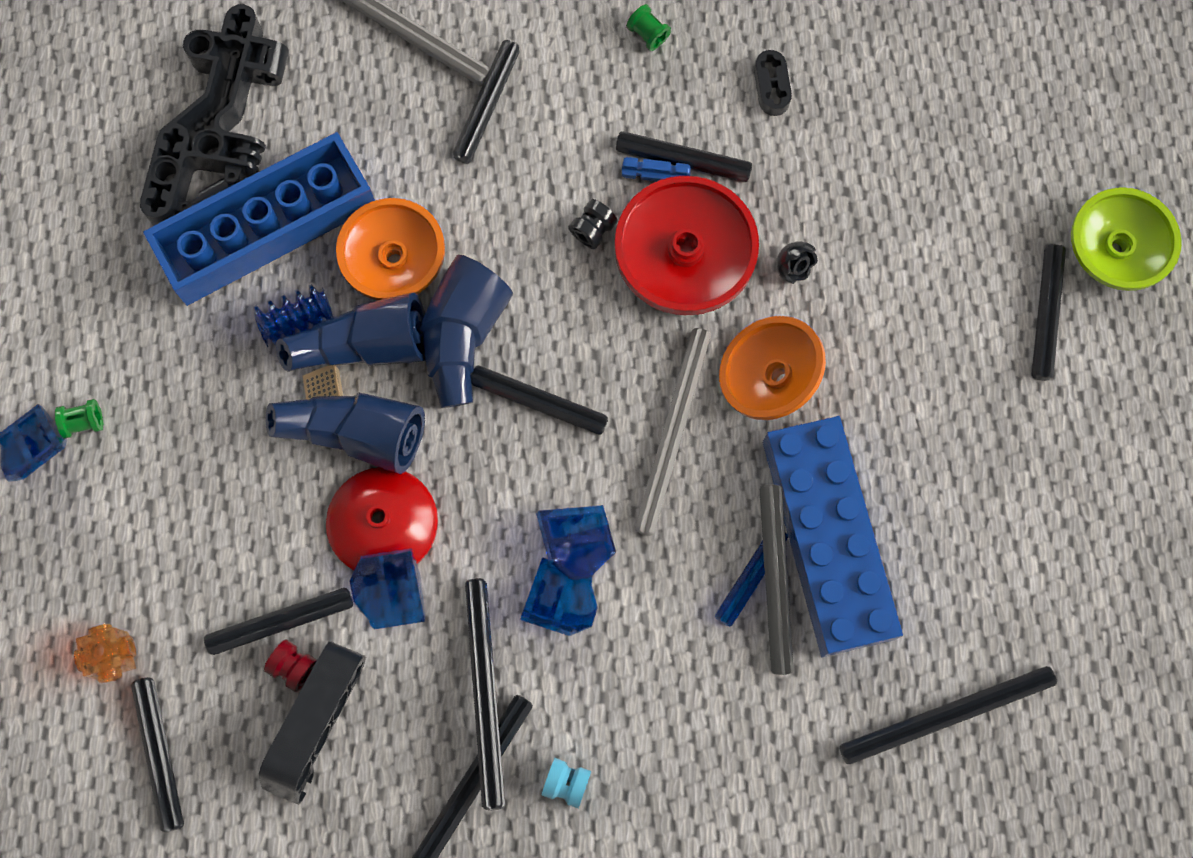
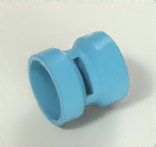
(559, 776)

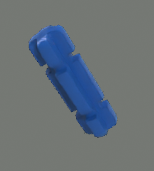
(652, 169)

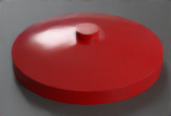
(686, 245)

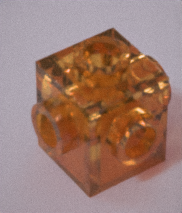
(117, 655)

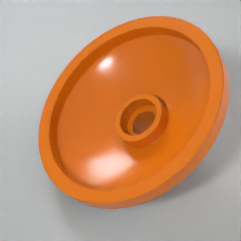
(388, 229)
(763, 354)

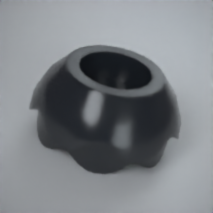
(796, 261)

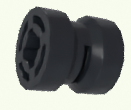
(593, 224)

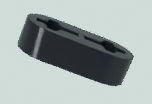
(765, 84)

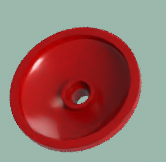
(408, 519)

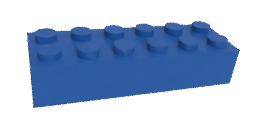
(259, 219)
(831, 537)

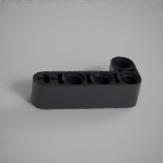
(309, 722)

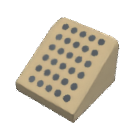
(323, 382)

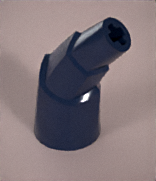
(457, 323)
(369, 334)
(363, 425)

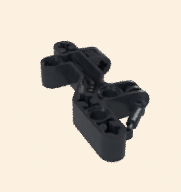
(204, 125)

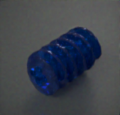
(293, 315)

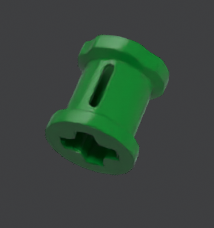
(648, 27)
(79, 418)

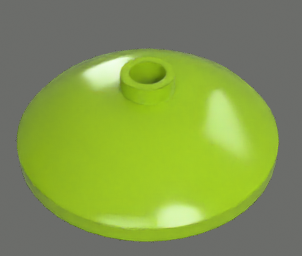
(1136, 223)

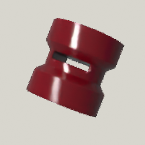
(290, 665)

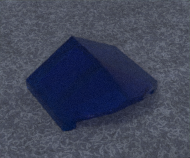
(29, 444)
(576, 539)
(388, 589)
(560, 602)

